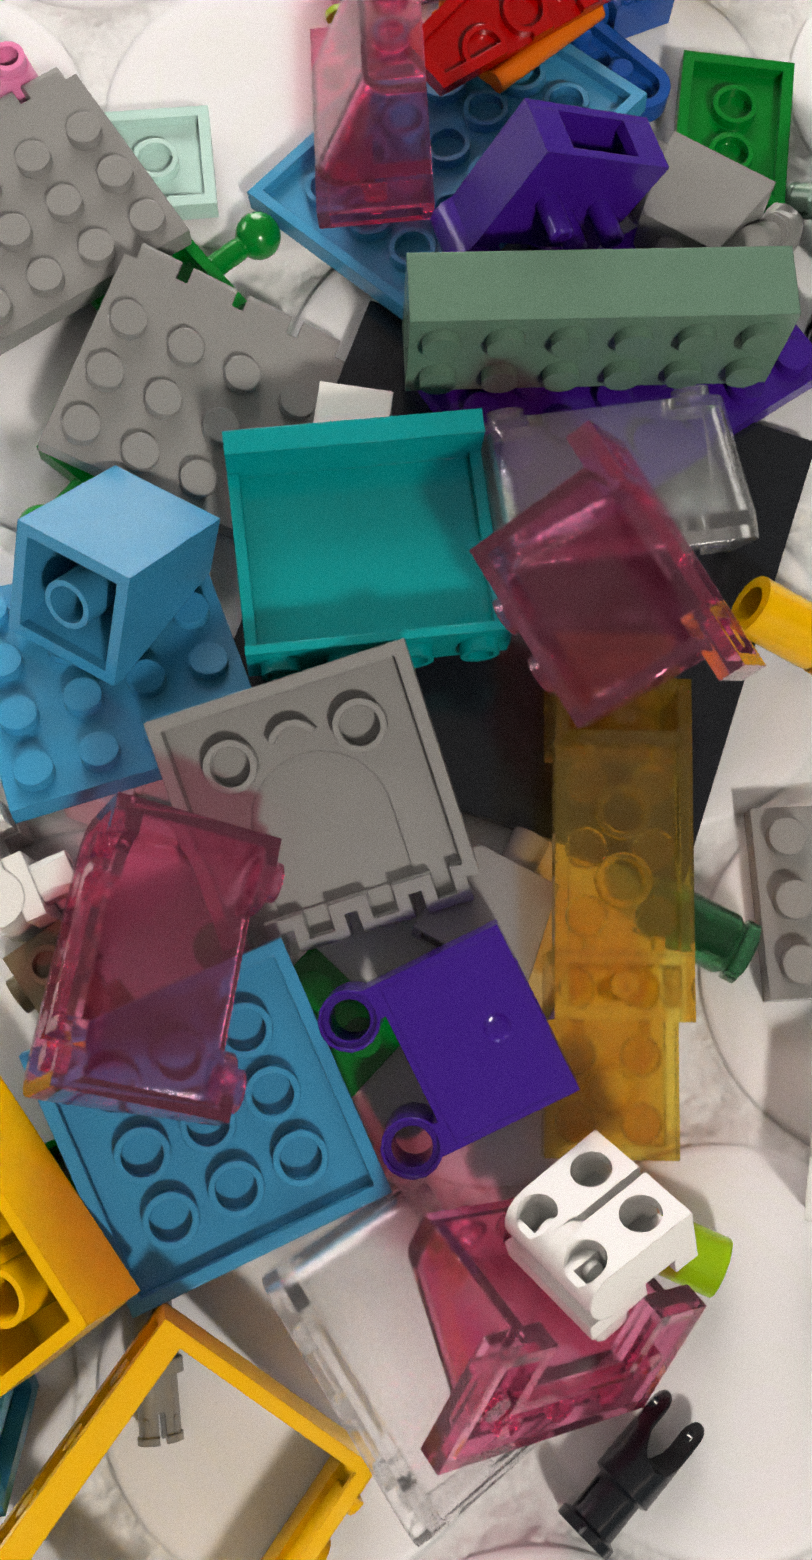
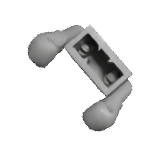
(711, 204)

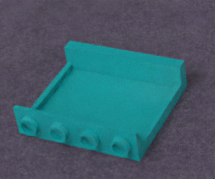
(361, 540)

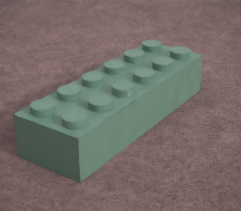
(596, 317)

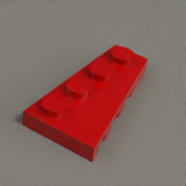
(476, 35)

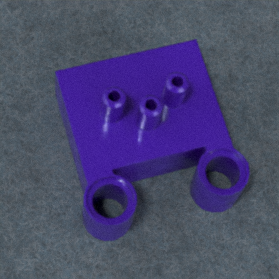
(553, 181)
(468, 1038)

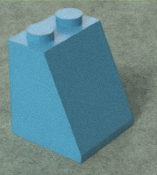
(107, 570)

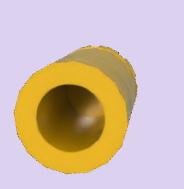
(776, 620)

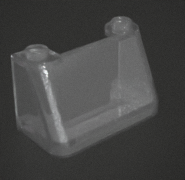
(677, 442)
(374, 1356)

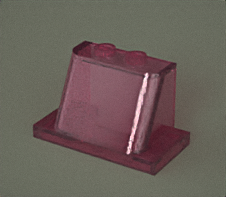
(371, 115)
(608, 588)
(514, 1356)

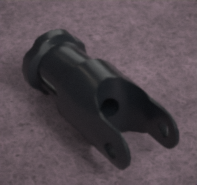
(629, 1477)

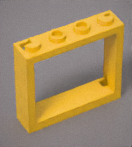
(312, 1522)

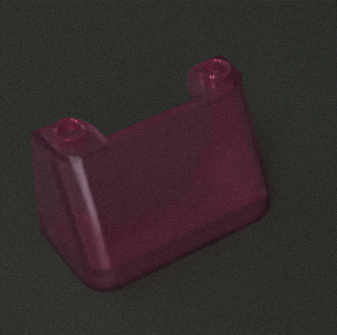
(151, 964)

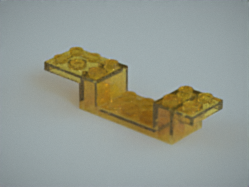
(621, 920)

